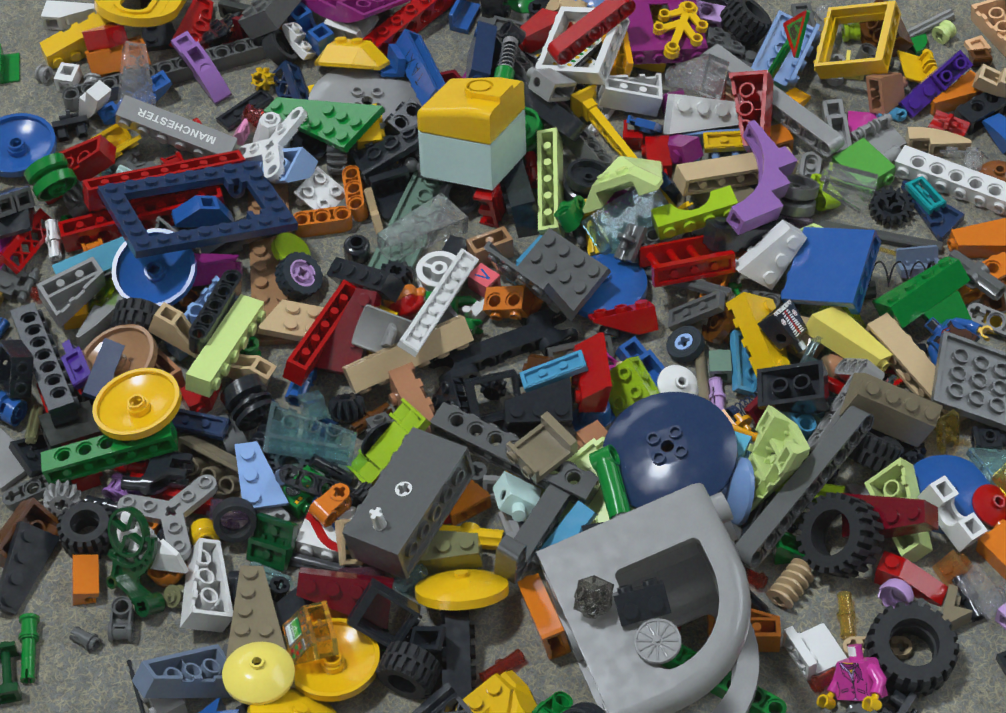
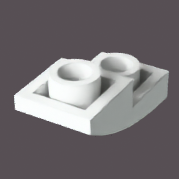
(295, 38)

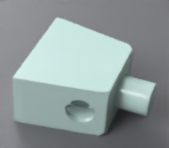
(515, 496)

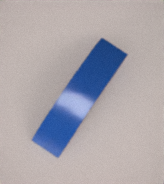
(160, 86)

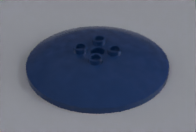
(701, 438)

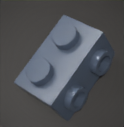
(911, 255)

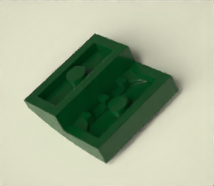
(272, 542)

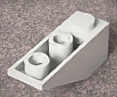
(61, 14)

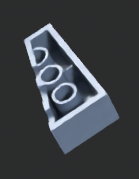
(183, 675)

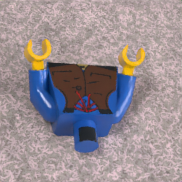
(959, 326)

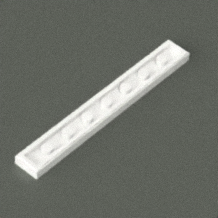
(437, 302)

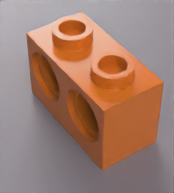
(507, 298)

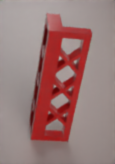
(24, 238)

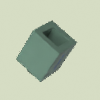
(720, 364)

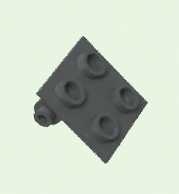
(726, 40)

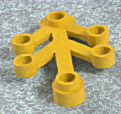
(686, 10)

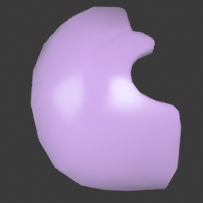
(895, 591)

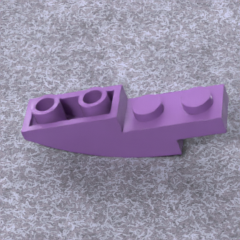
(202, 67)

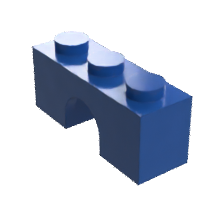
(317, 35)

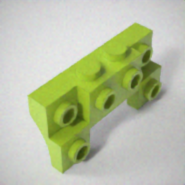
(380, 453)

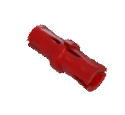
(531, 168)

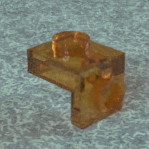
(952, 566)

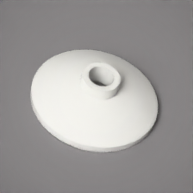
(669, 377)

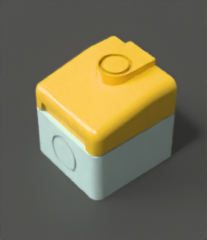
(472, 131)

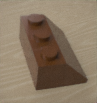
(872, 29)
(32, 513)

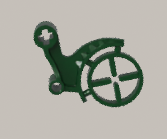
(126, 573)

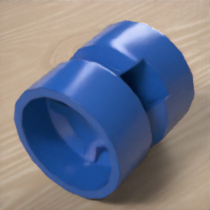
(12, 410)

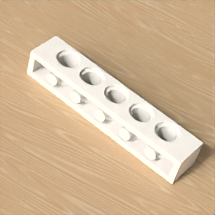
(952, 179)

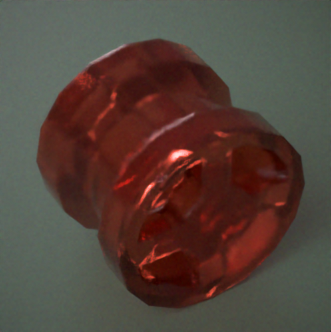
(252, 114)

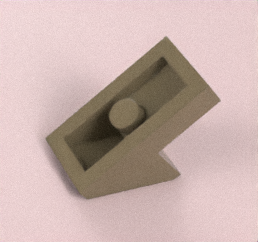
(956, 615)

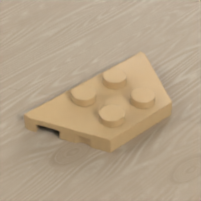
(289, 320)

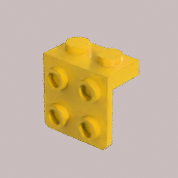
(120, 138)

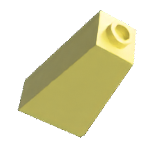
(847, 337)

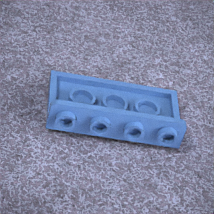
(771, 46)

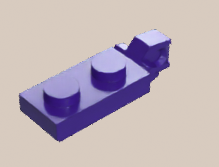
(76, 364)

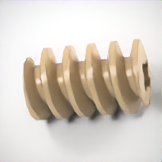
(791, 584)

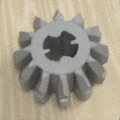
(60, 496)

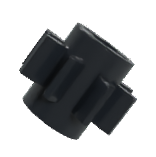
(494, 389)

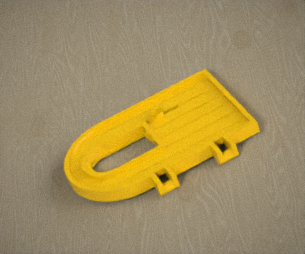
(155, 14)

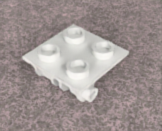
(319, 191)

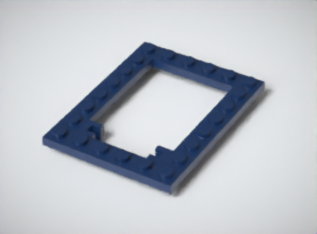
(273, 215)

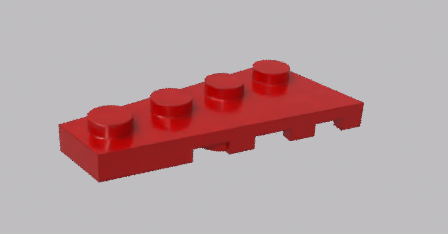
(196, 20)

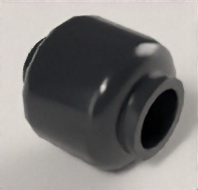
(357, 249)

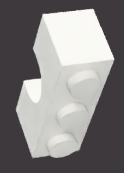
(960, 529)

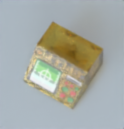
(310, 634)

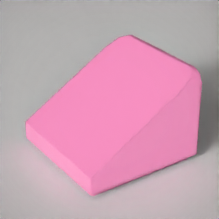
(242, 132)

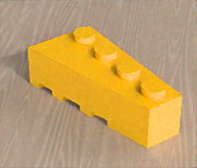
(69, 45)
(748, 312)

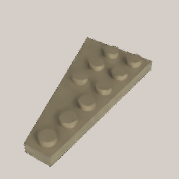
(253, 612)

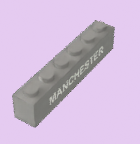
(172, 128)

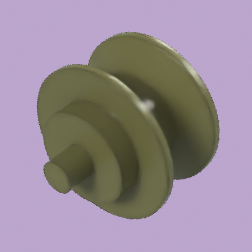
(174, 596)

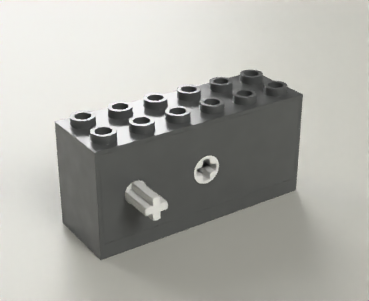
(409, 502)

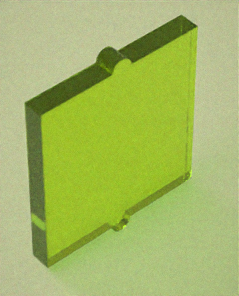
(104, 294)

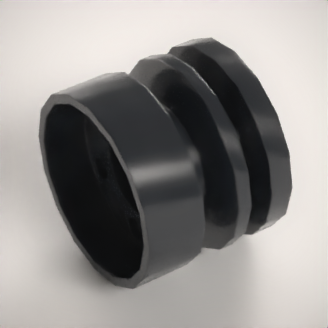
(247, 401)

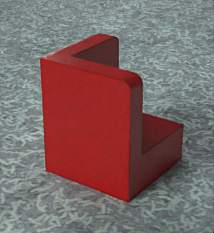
(633, 138)

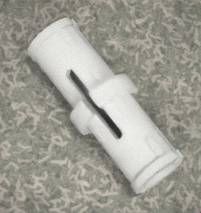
(53, 240)

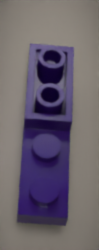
(935, 83)

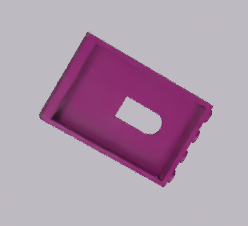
(647, 46)

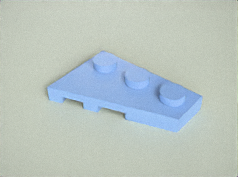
(257, 478)

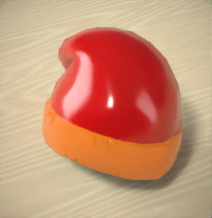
(408, 302)

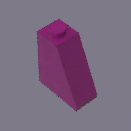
(214, 264)

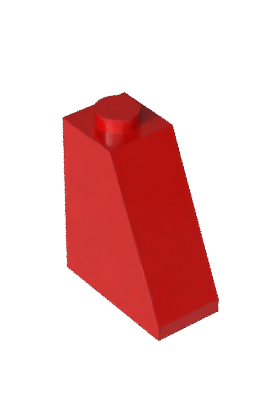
(538, 29)

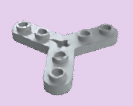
(174, 526)

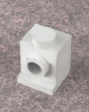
(67, 76)

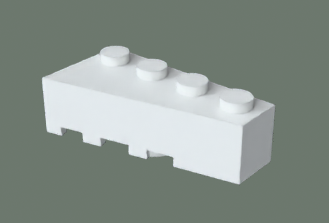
(697, 113)
(206, 589)

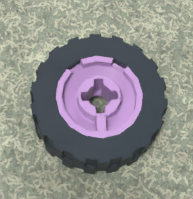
(298, 286)

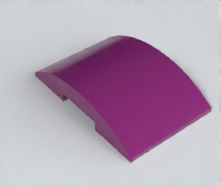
(350, 10)

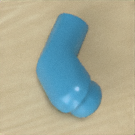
(897, 114)

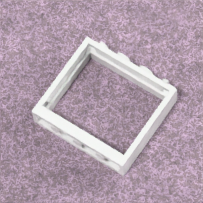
(584, 75)

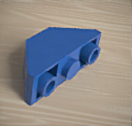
(201, 212)

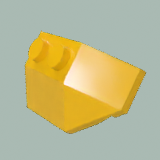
(352, 54)

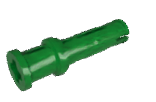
(28, 638)

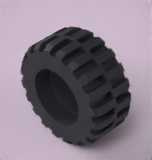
(927, 626)

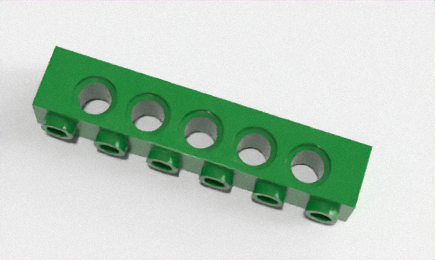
(104, 454)

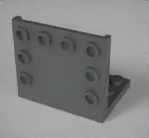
(555, 273)

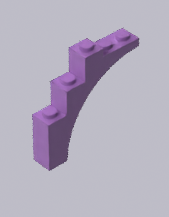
(773, 167)

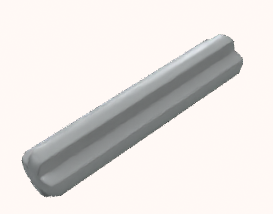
(930, 23)

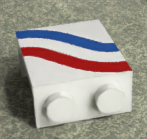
(319, 540)

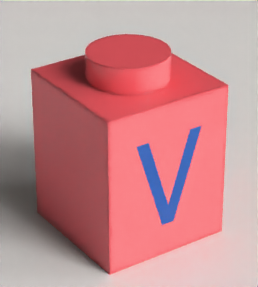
(481, 278)

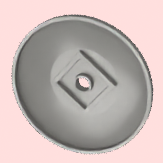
(364, 85)

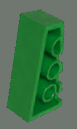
(923, 291)

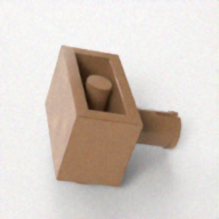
(499, 238)

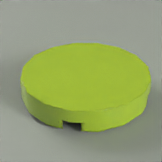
(288, 243)

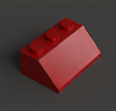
(594, 385)

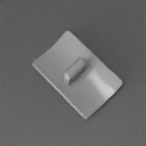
(378, 329)

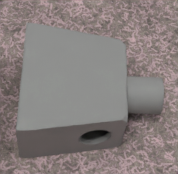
(550, 84)

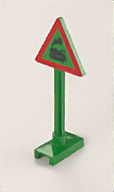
(795, 32)

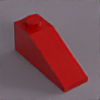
(921, 582)

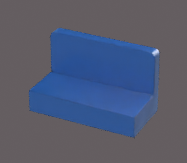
(463, 16)
(397, 63)

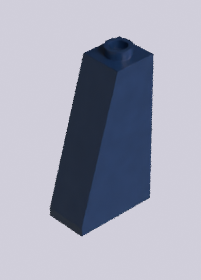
(481, 51)

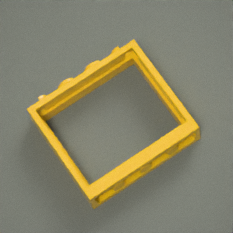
(857, 13)

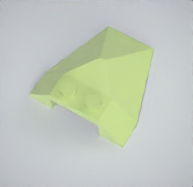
(622, 174)
(775, 453)

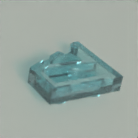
(987, 460)

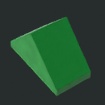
(786, 549)

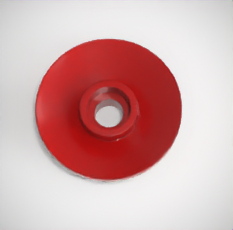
(989, 504)

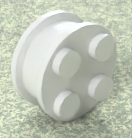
(432, 268)

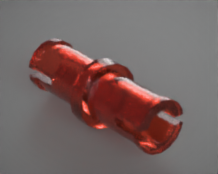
(502, 665)

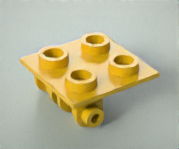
(917, 67)

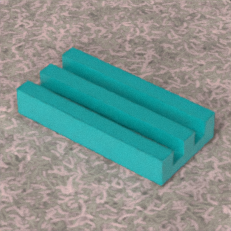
(922, 195)

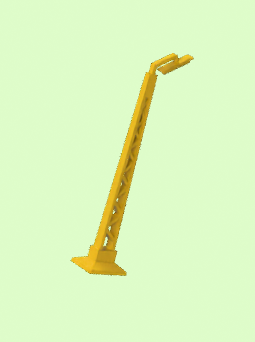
(584, 104)

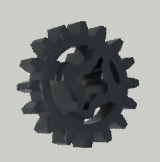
(891, 206)

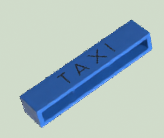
(419, 66)

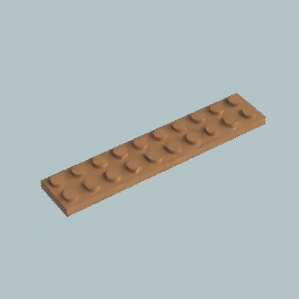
(263, 269)

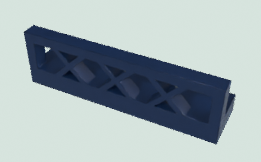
(293, 78)

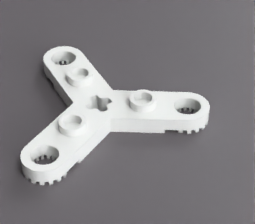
(271, 149)

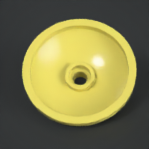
(261, 682)

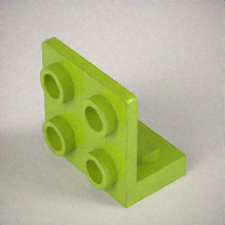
(630, 384)

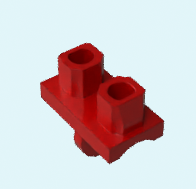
(949, 123)

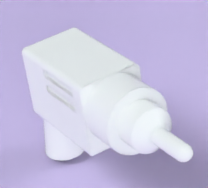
(475, 311)

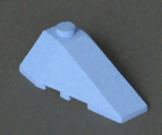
(297, 163)

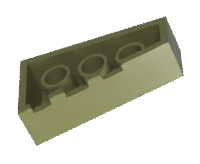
(452, 552)

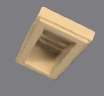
(339, 525)

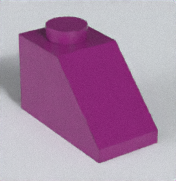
(684, 148)

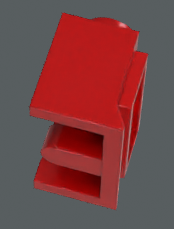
(495, 207)

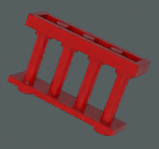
(684, 261)

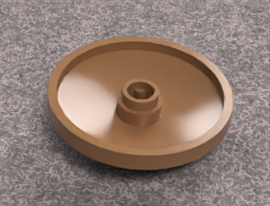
(139, 348)

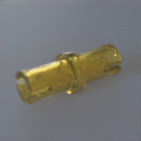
(845, 614)

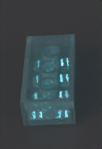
(613, 218)

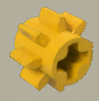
(257, 78)

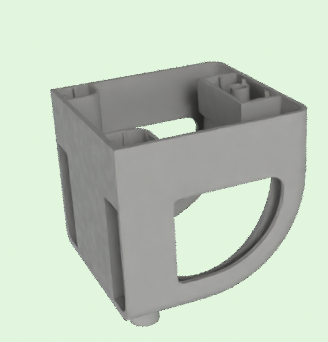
(692, 549)

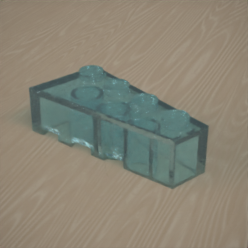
(304, 436)

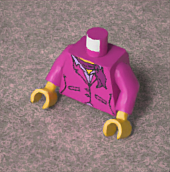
(856, 680)

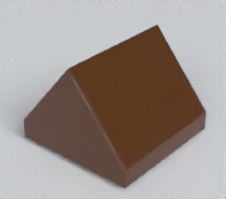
(980, 57)
(998, 305)

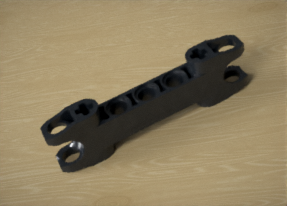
(534, 336)

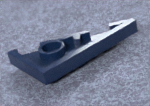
(940, 221)

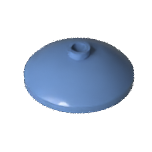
(740, 491)

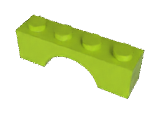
(673, 221)

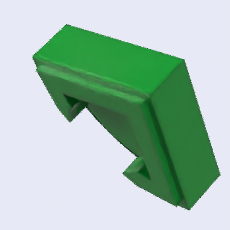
(920, 44)

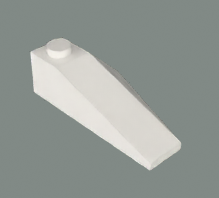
(166, 557)

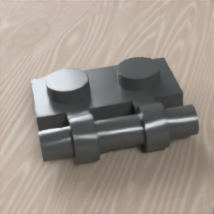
(9, 282)

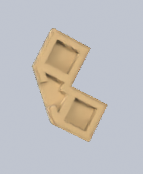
(375, 216)

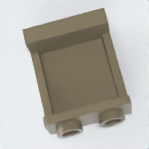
(542, 449)

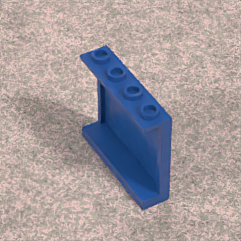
(832, 268)

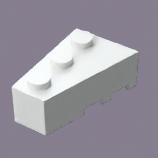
(632, 94)
(771, 255)

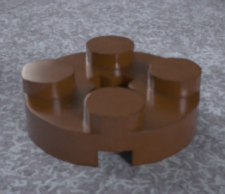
(719, 326)

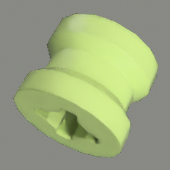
(944, 31)

